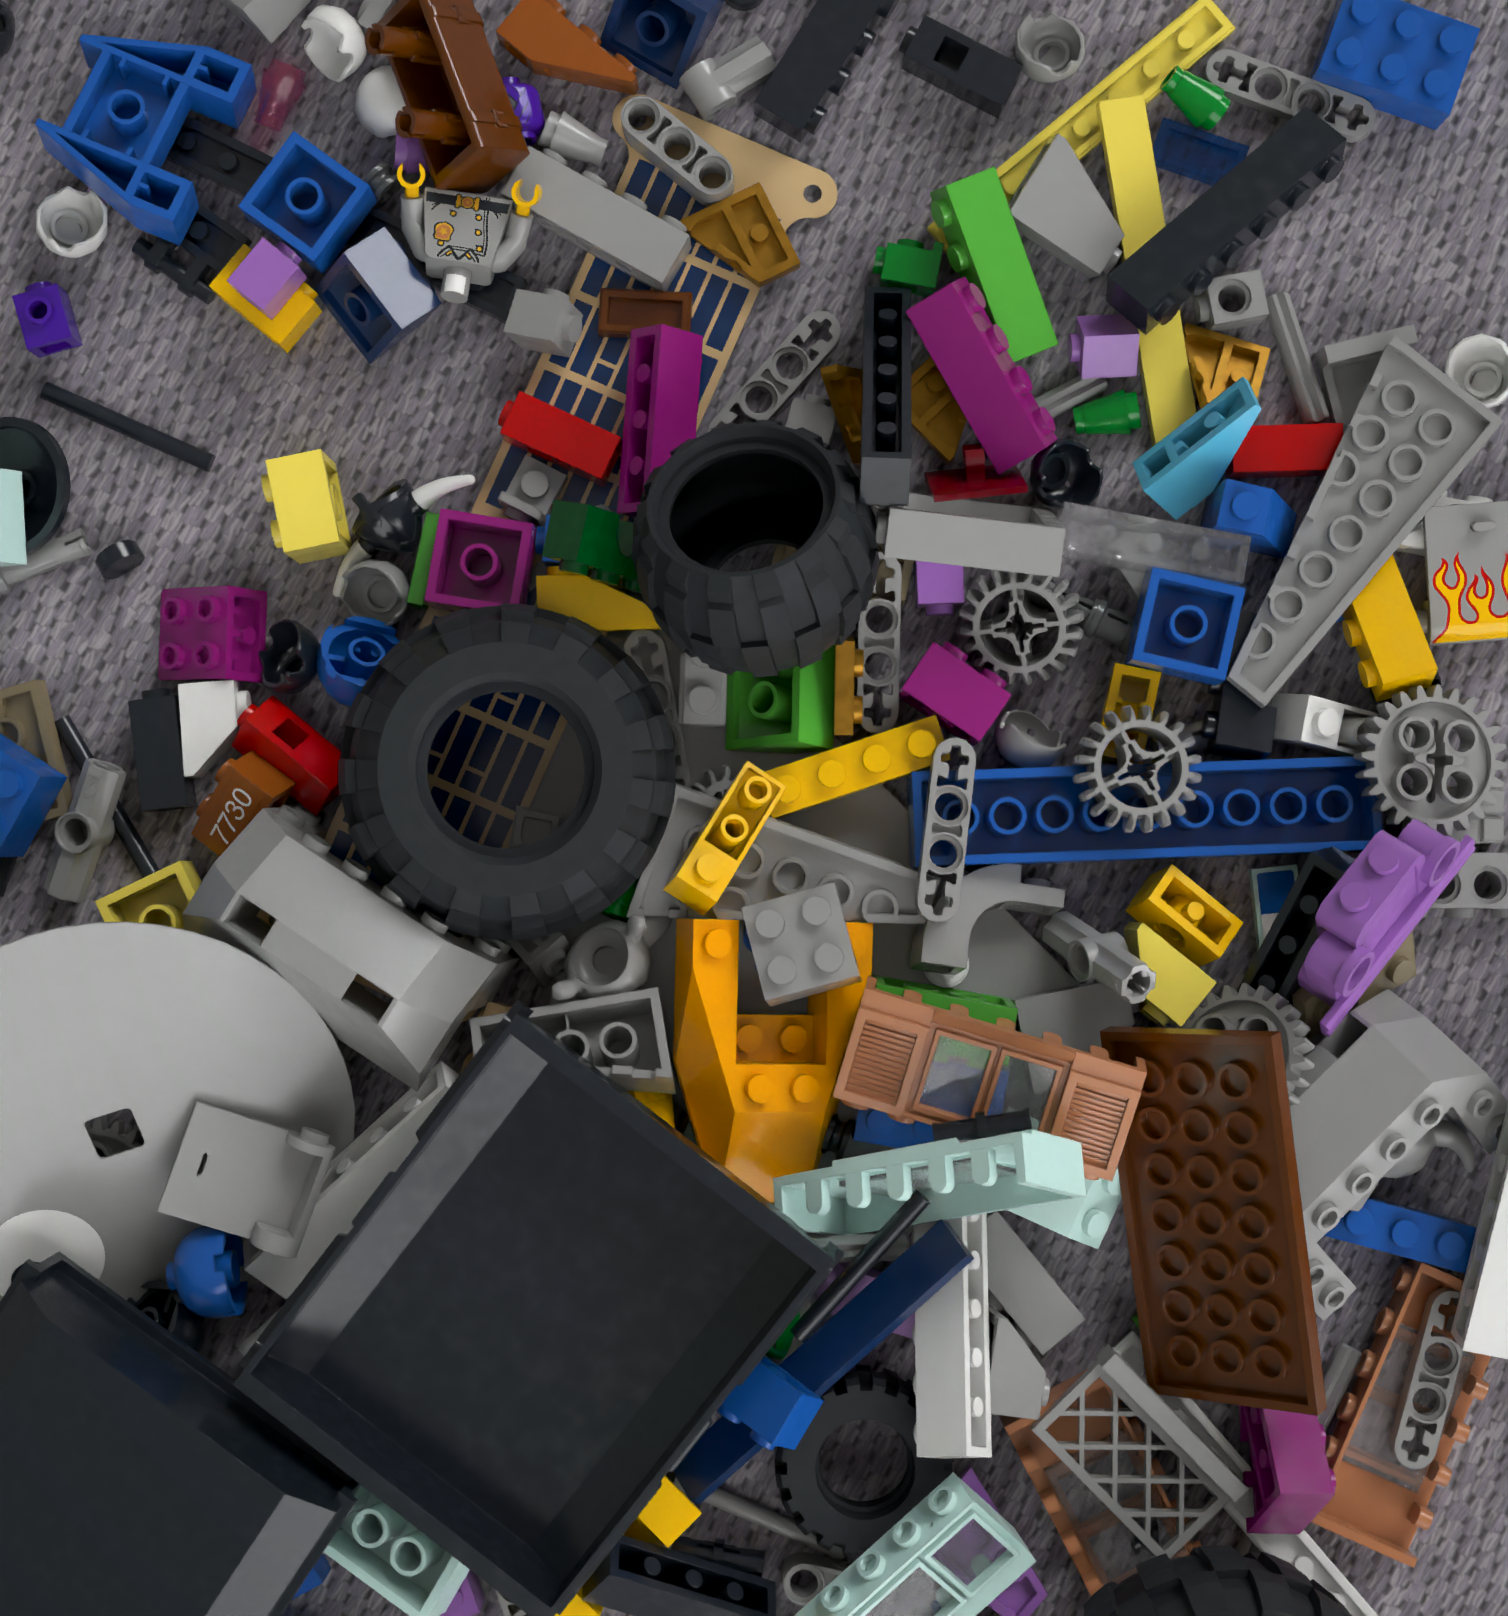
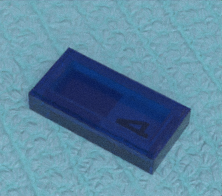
(1195, 152)

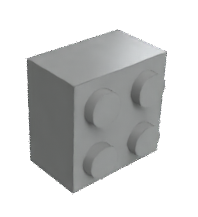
(801, 944)

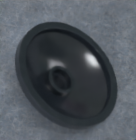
(44, 468)

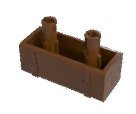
(450, 92)

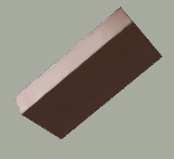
(632, 309)

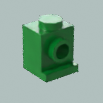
(909, 266)

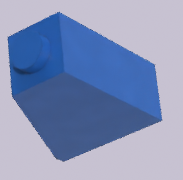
(1251, 512)

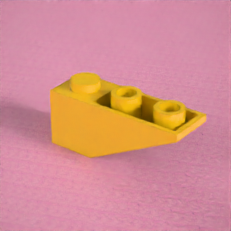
(725, 839)

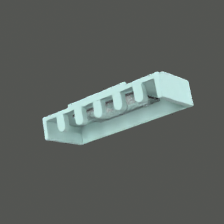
(956, 1178)

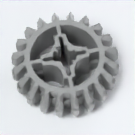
(1041, 619)
(1172, 750)

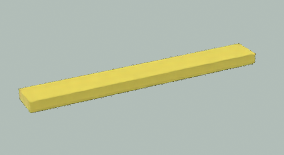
(1180, 44)
(1140, 217)

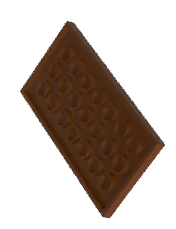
(1218, 1220)

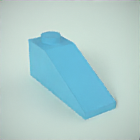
(1197, 453)

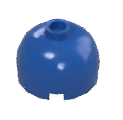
(351, 655)
(209, 1273)

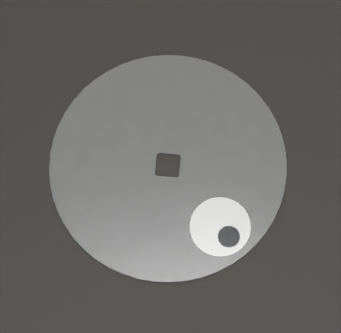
(151, 1026)

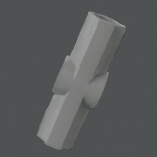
(75, 855)
(1099, 957)

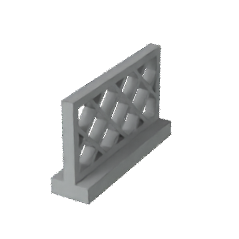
(1167, 1425)

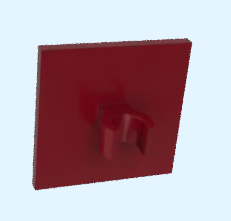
(974, 479)

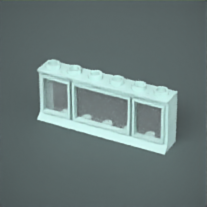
(935, 1561)

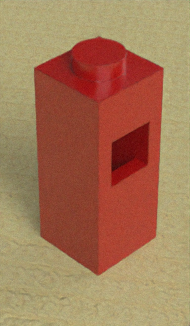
(560, 438)
(1285, 451)
(293, 749)

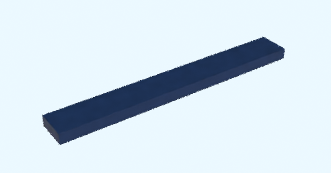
(835, 1348)

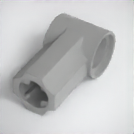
(721, 81)

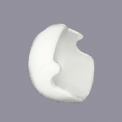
(330, 29)
(379, 101)
(60, 218)
(1489, 360)

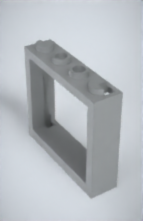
(972, 534)

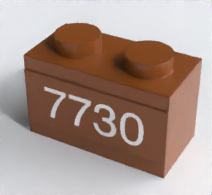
(241, 794)

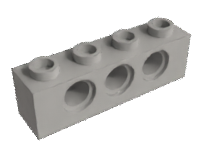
(1459, 895)

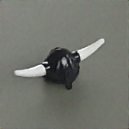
(393, 520)

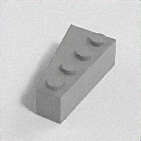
(613, 1032)

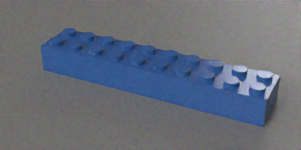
(1237, 813)

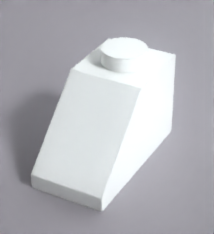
(209, 722)

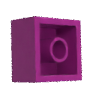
(479, 561)
(955, 692)

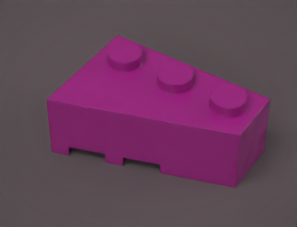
(1287, 1469)

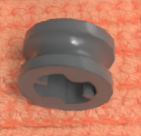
(382, 183)

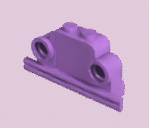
(1376, 911)

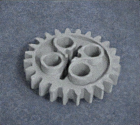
(1470, 765)
(1260, 1012)

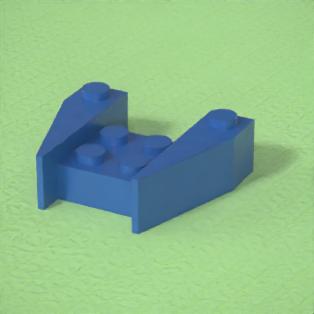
(132, 117)

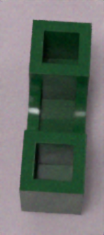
(593, 541)

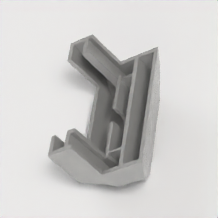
(345, 925)
(1367, 1103)

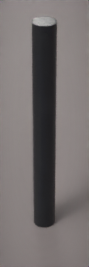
(127, 426)
(122, 822)
(859, 1266)

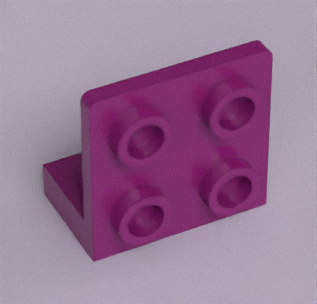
(212, 634)

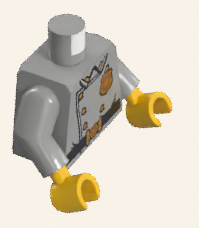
(464, 234)

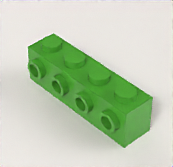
(992, 256)

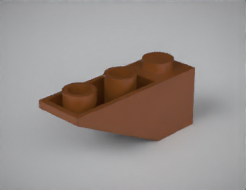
(558, 49)

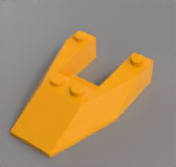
(757, 1081)

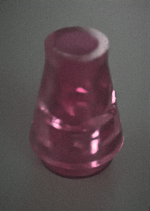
(279, 93)

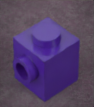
(46, 319)

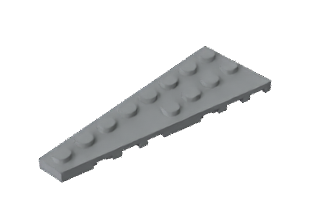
(1385, 475)

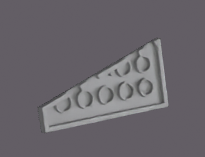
(779, 864)

